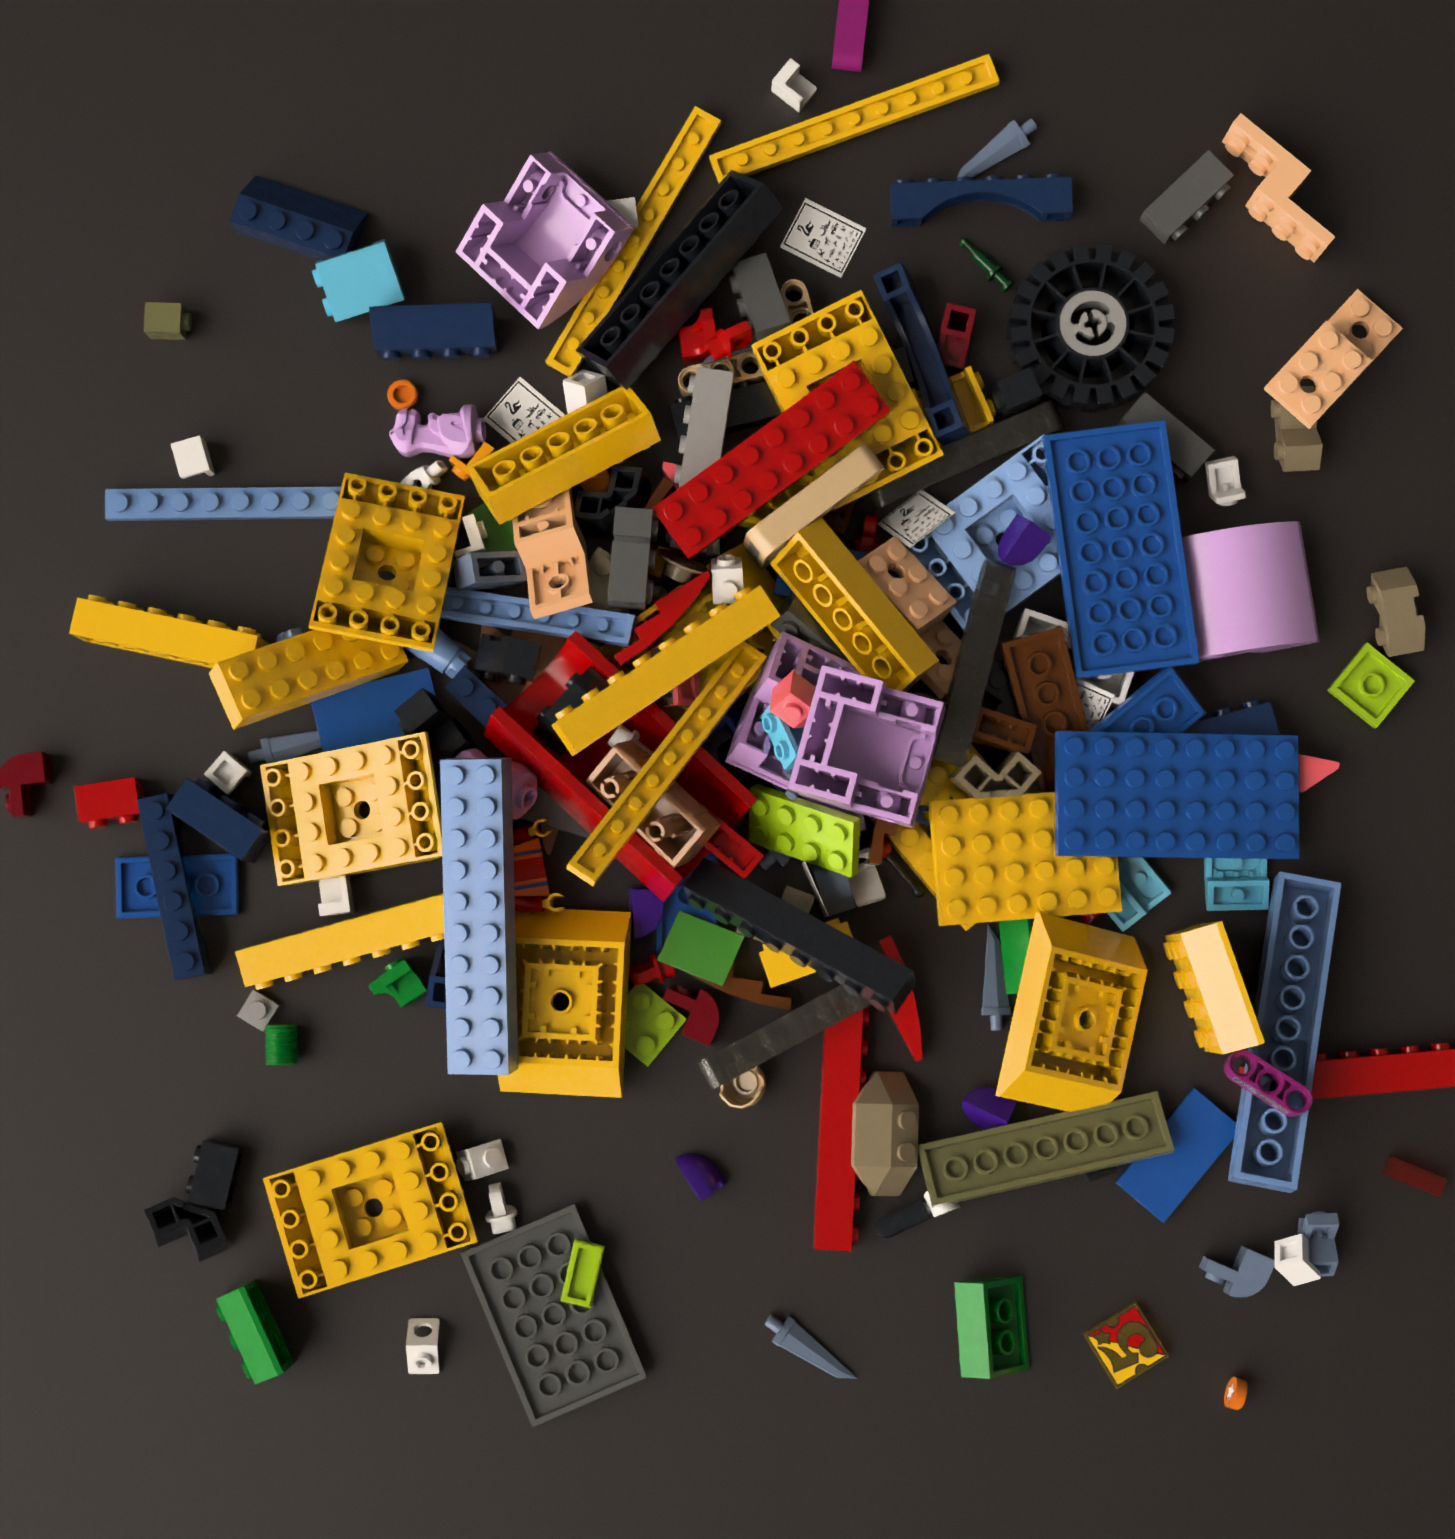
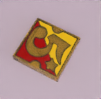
(1125, 1345)

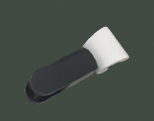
(911, 1216)

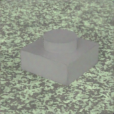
(258, 1010)

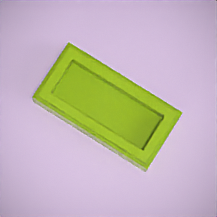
(582, 1273)

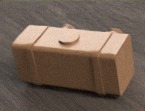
(675, 825)

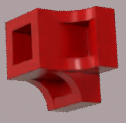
(694, 337)

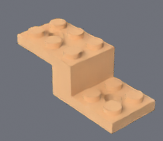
(1272, 197)
(1333, 358)
(553, 555)
(920, 602)

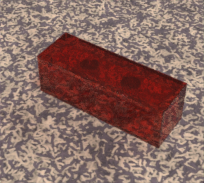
(1414, 1176)

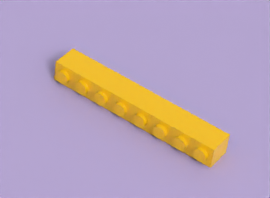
(665, 670)
(342, 942)

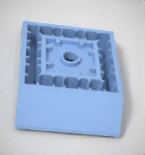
(985, 510)

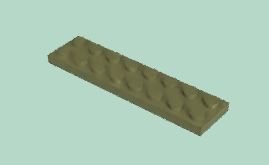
(1044, 1149)

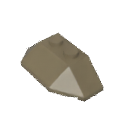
(885, 1133)

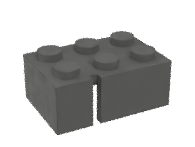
(632, 558)

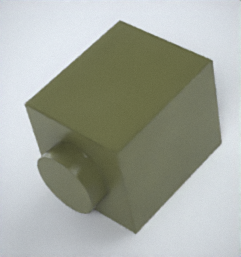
(166, 321)

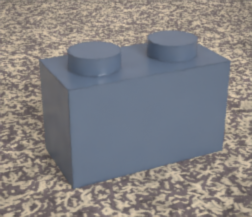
(489, 570)

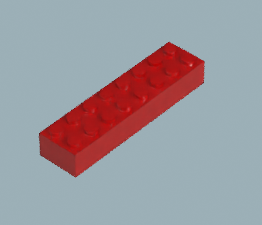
(771, 460)

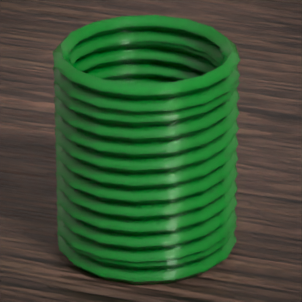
(281, 1044)

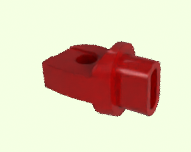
(729, 340)
(867, 542)
(650, 970)

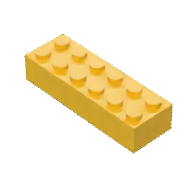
(563, 453)
(852, 608)
(159, 633)
(299, 673)

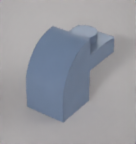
(833, 890)
(1320, 1231)
(1246, 1276)

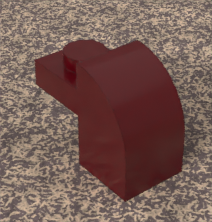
(956, 334)
(20, 774)
(703, 1016)

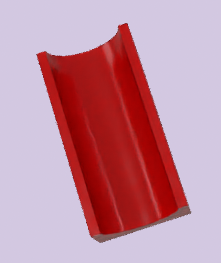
(565, 775)

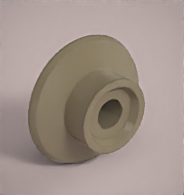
(679, 567)

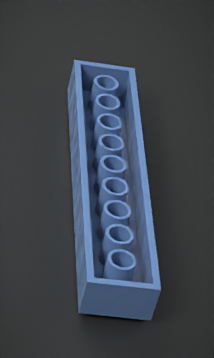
(479, 915)
(1290, 1016)

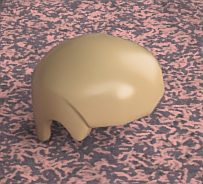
(744, 1089)

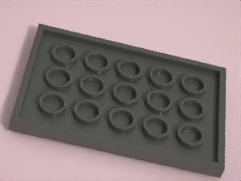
(552, 1348)

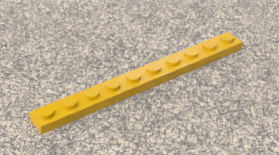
(856, 119)
(651, 214)
(666, 764)

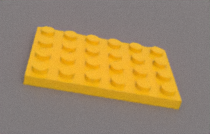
(1001, 864)

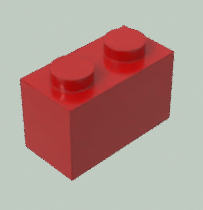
(109, 802)

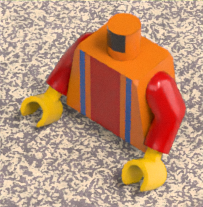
(529, 871)

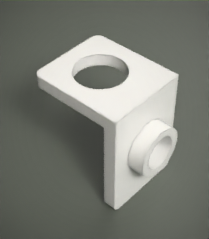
(866, 883)
(422, 1351)

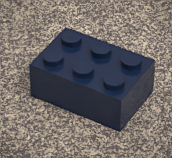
(220, 819)

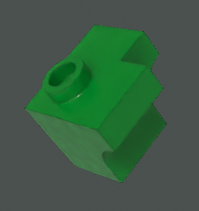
(401, 982)

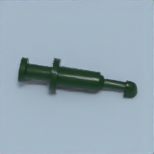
(988, 266)

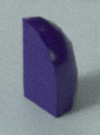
(1022, 542)
(645, 910)
(987, 1109)
(701, 1174)

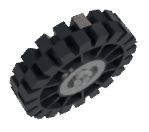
(1133, 312)

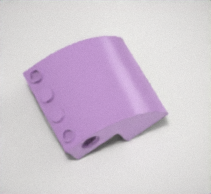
(545, 240)
(1250, 589)
(751, 745)
(867, 747)

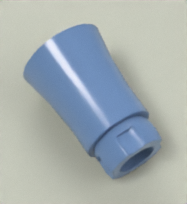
(446, 655)

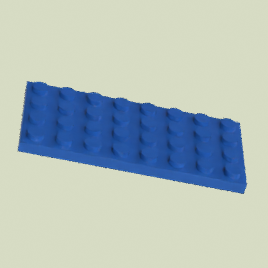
(1120, 549)
(1176, 795)

